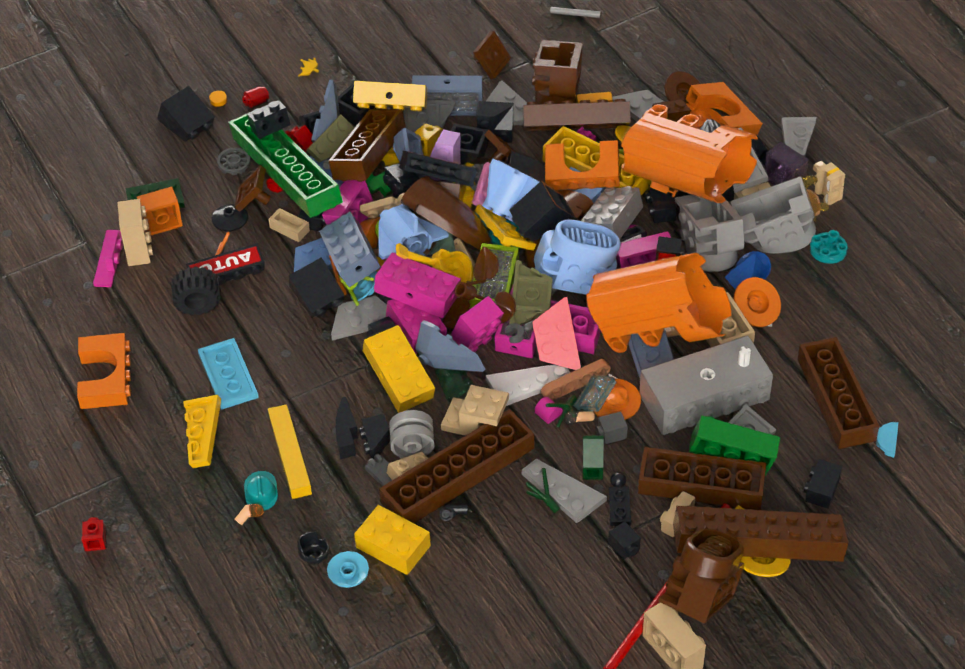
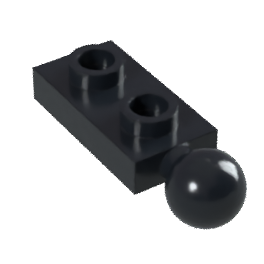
(619, 500)

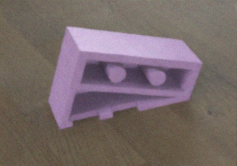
(447, 148)

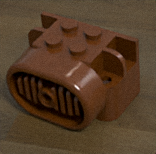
(557, 71)
(704, 574)

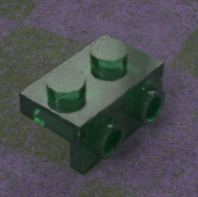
(453, 382)

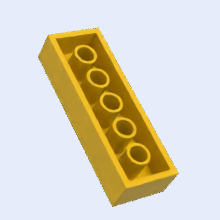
(584, 155)

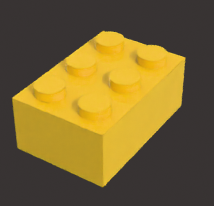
(392, 539)

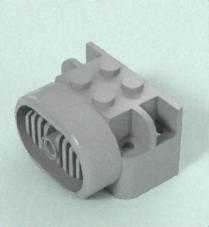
(777, 217)
(711, 231)

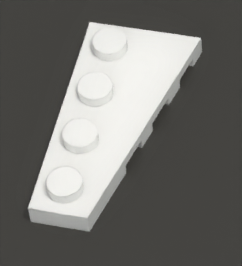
(525, 382)

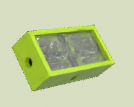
(504, 278)

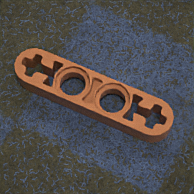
(575, 379)

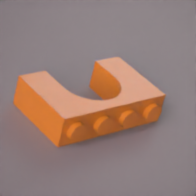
(721, 97)
(602, 175)
(114, 388)

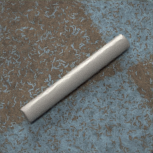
(575, 12)

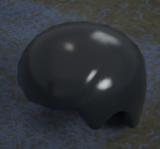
(312, 548)

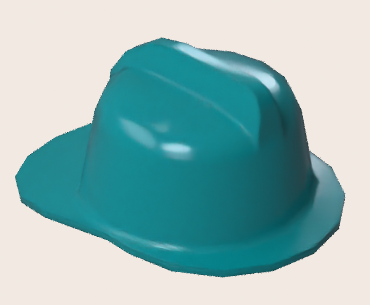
(261, 489)

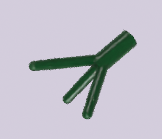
(566, 406)
(538, 494)

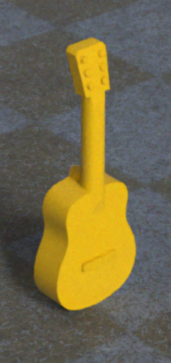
(453, 263)

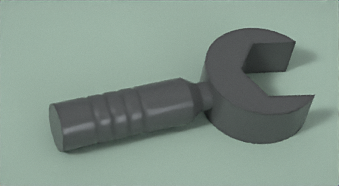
(519, 330)

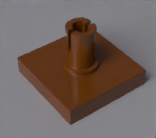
(491, 55)
(503, 148)
(251, 189)

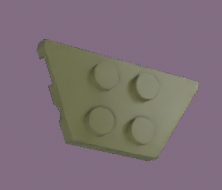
(531, 293)

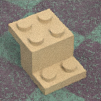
(478, 408)

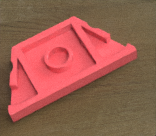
(556, 336)

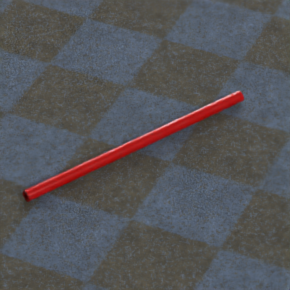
(636, 631)

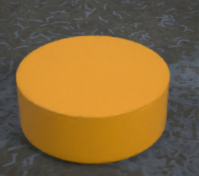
(218, 98)

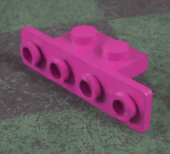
(108, 259)

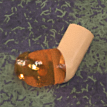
(249, 510)

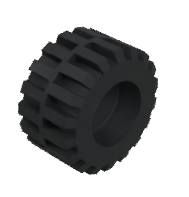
(195, 291)

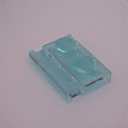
(595, 393)

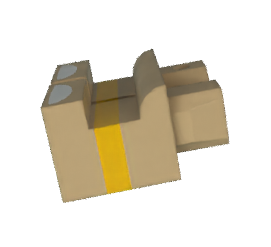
(829, 182)

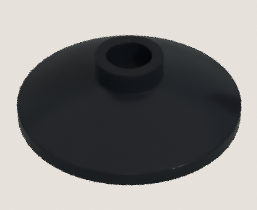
(228, 218)

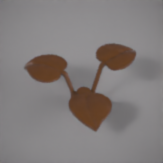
(485, 268)

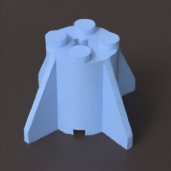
(506, 188)
(404, 227)

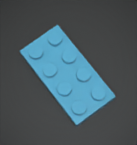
(228, 373)

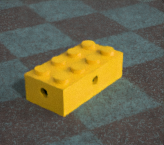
(377, 94)
(398, 369)

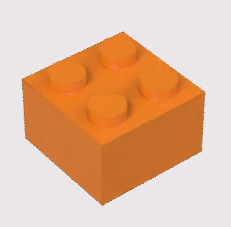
(161, 210)

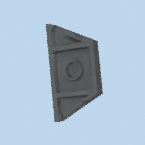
(435, 114)

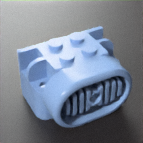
(576, 254)

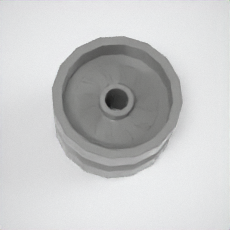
(411, 433)

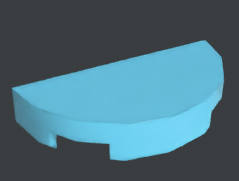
(887, 438)

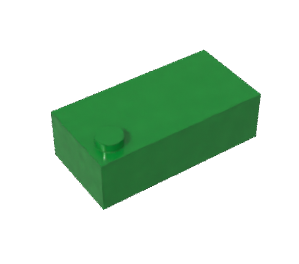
(733, 441)

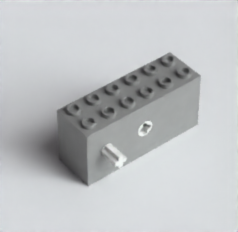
(705, 384)

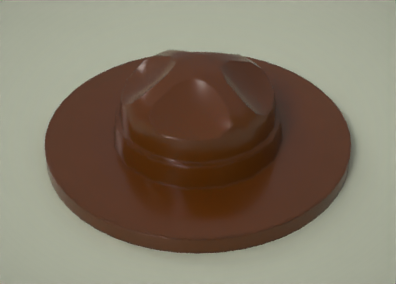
(678, 85)

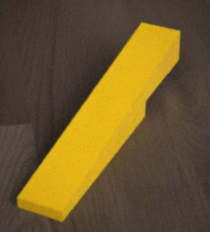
(289, 452)

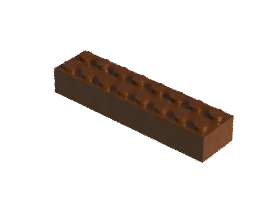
(457, 468)
(768, 532)

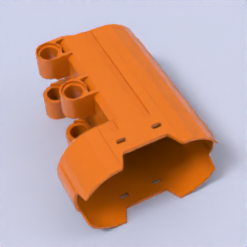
(686, 156)
(657, 297)

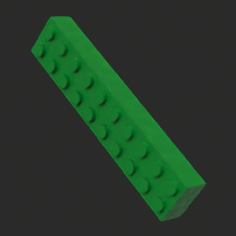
(289, 167)

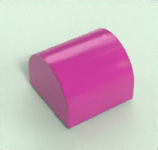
(547, 414)

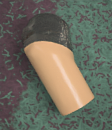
(580, 417)

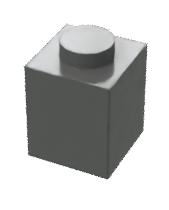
(612, 427)

